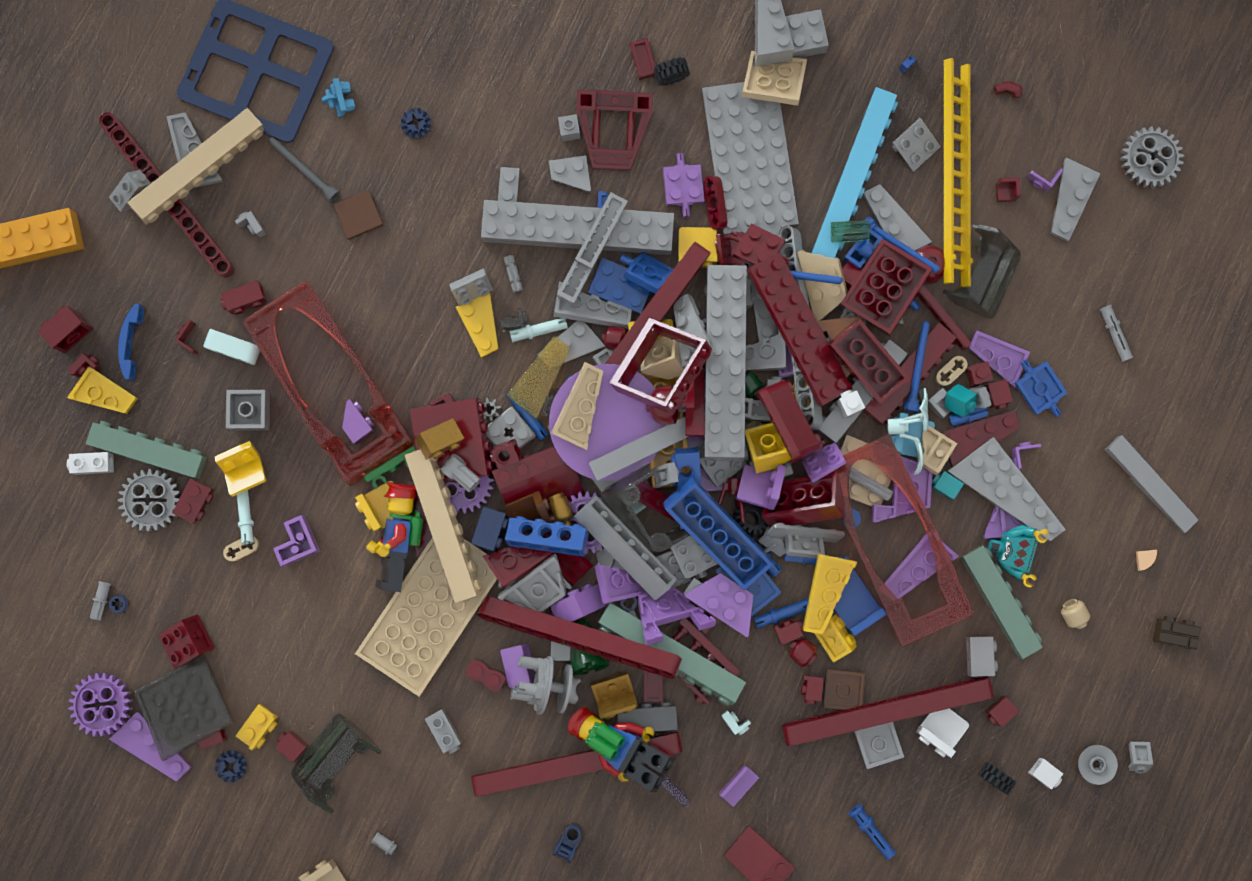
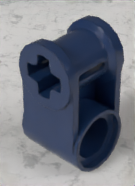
(567, 845)

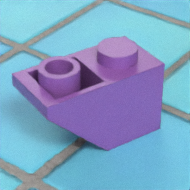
(355, 424)

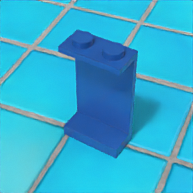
(857, 605)

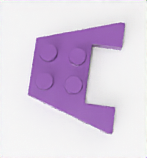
(900, 503)
(666, 609)

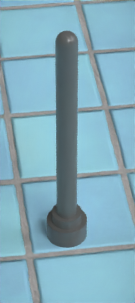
(330, 193)

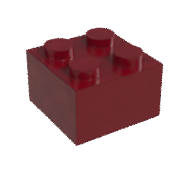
(65, 329)

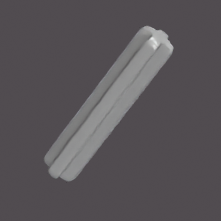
(870, 484)

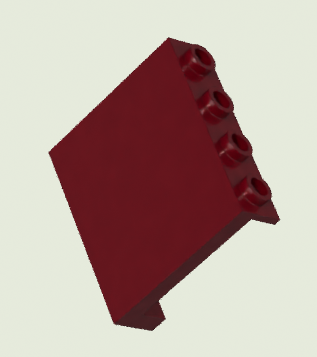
(470, 421)

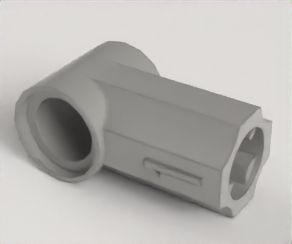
(456, 469)

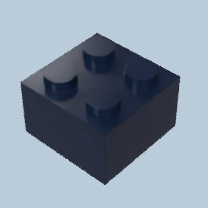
(490, 529)

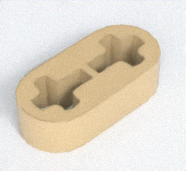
(953, 374)
(243, 552)

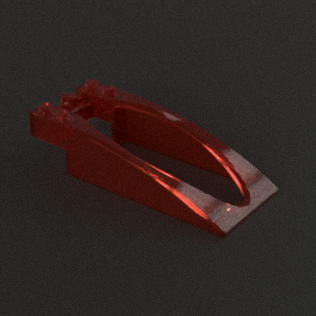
(349, 465)
(957, 607)

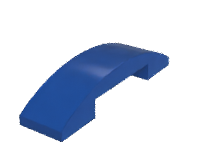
(133, 318)

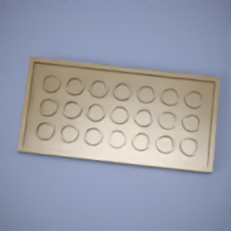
(423, 621)

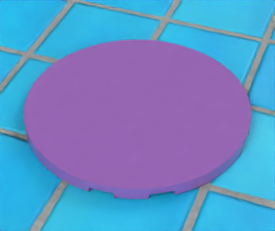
(614, 424)

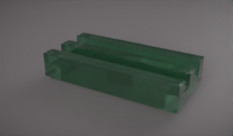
(849, 224)

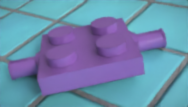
(683, 185)

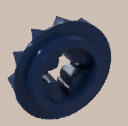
(411, 130)
(239, 767)

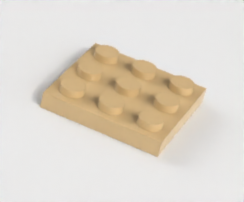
(776, 81)
(869, 469)

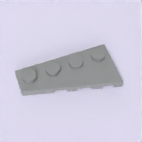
(186, 140)

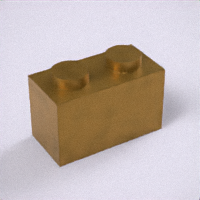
(439, 439)

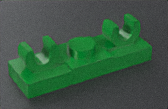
(390, 465)

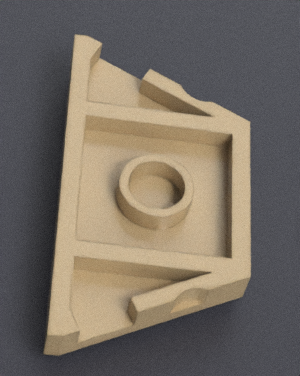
(822, 296)

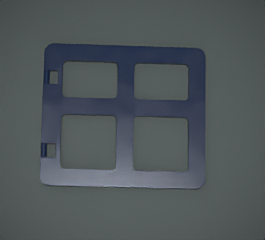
(258, 66)

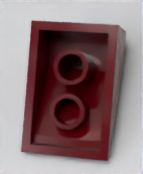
(758, 858)

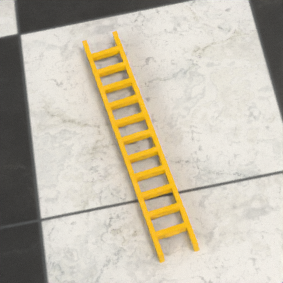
(950, 173)

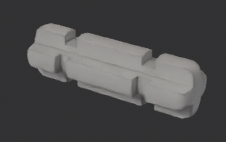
(513, 273)

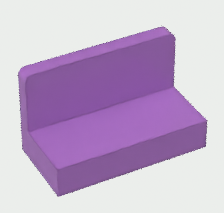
(510, 661)
(738, 785)

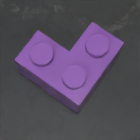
(301, 545)
(578, 603)

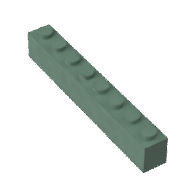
(693, 666)

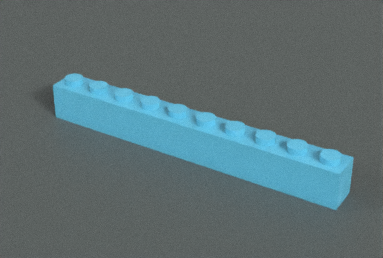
(856, 169)

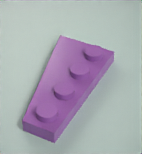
(915, 568)
(137, 739)

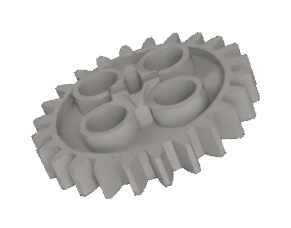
(1158, 142)
(149, 517)

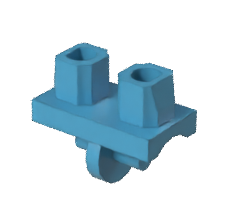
(336, 97)

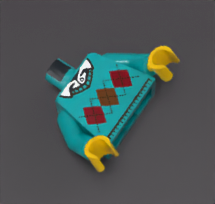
(1017, 550)

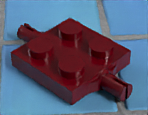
(757, 245)

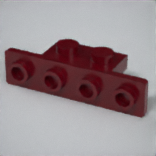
(695, 407)

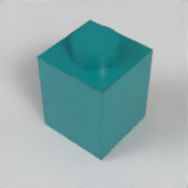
(960, 400)
(946, 485)

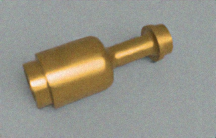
(561, 509)

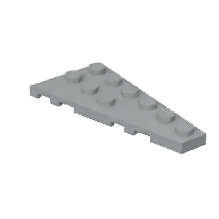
(1001, 482)

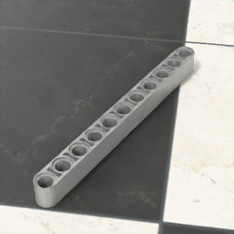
(802, 393)

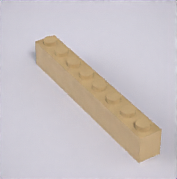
(196, 166)
(444, 526)

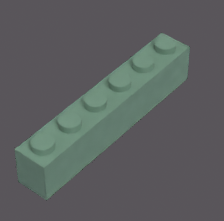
(146, 450)
(1001, 602)

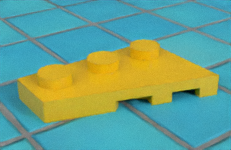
(480, 324)
(102, 392)

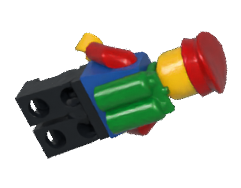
(397, 535)
(622, 749)

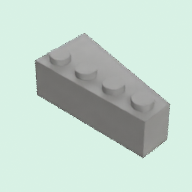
(772, 34)

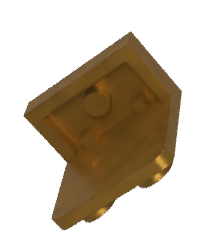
(614, 695)

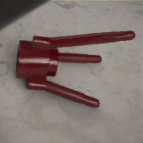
(732, 486)

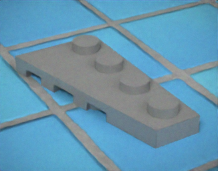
(1074, 191)
(894, 219)
(593, 310)
(688, 320)

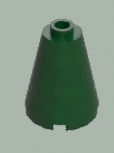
(583, 661)

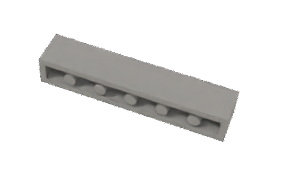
(835, 424)
(625, 548)

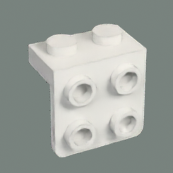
(943, 731)

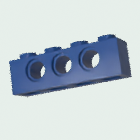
(686, 457)
(574, 546)

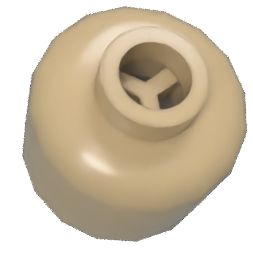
(1075, 613)

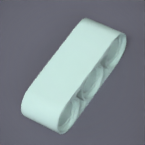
(232, 347)

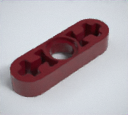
(717, 220)

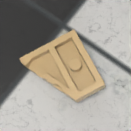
(935, 449)

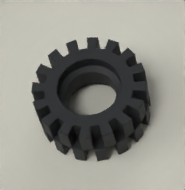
(671, 71)
(756, 511)
(997, 778)

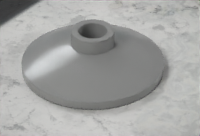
(1107, 764)

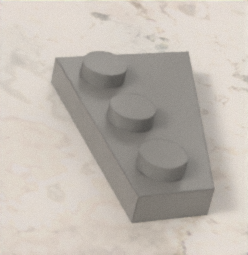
(580, 340)
(767, 355)

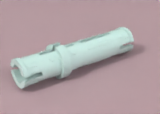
(538, 329)
(245, 518)

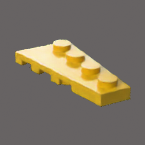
(826, 589)

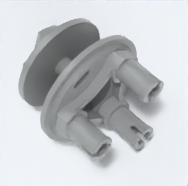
(539, 691)

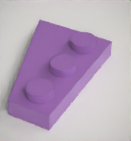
(1002, 356)
(616, 584)

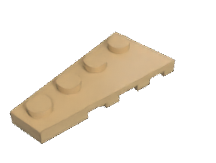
(578, 411)

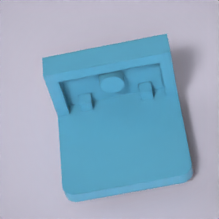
(907, 446)

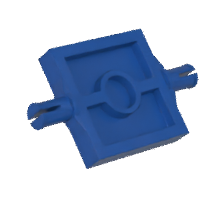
(646, 271)
(1040, 388)

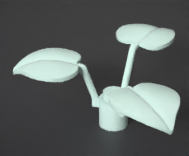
(900, 426)

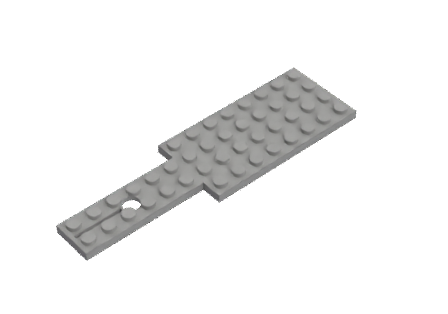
(754, 170)

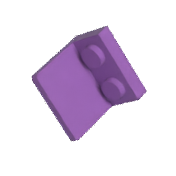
(824, 462)
(761, 488)

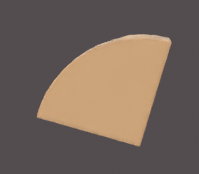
(1145, 559)

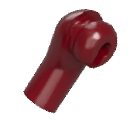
(1014, 88)

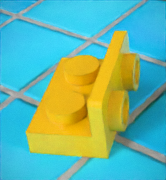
(836, 639)
(257, 726)

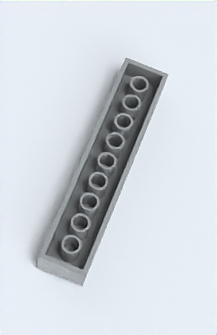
(570, 226)
(725, 370)

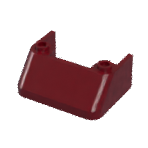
(789, 420)

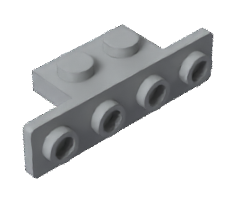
(803, 540)

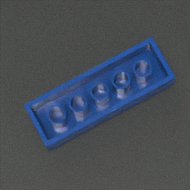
(717, 533)

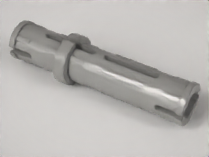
(1116, 333)

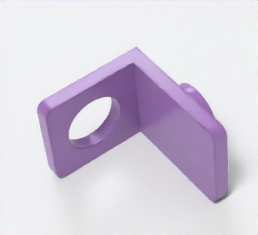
(1040, 182)
(1023, 446)

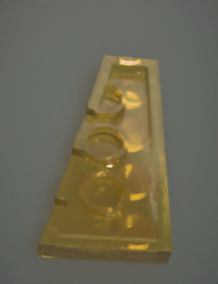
(537, 381)

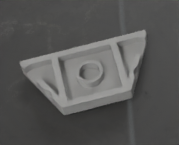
(538, 587)

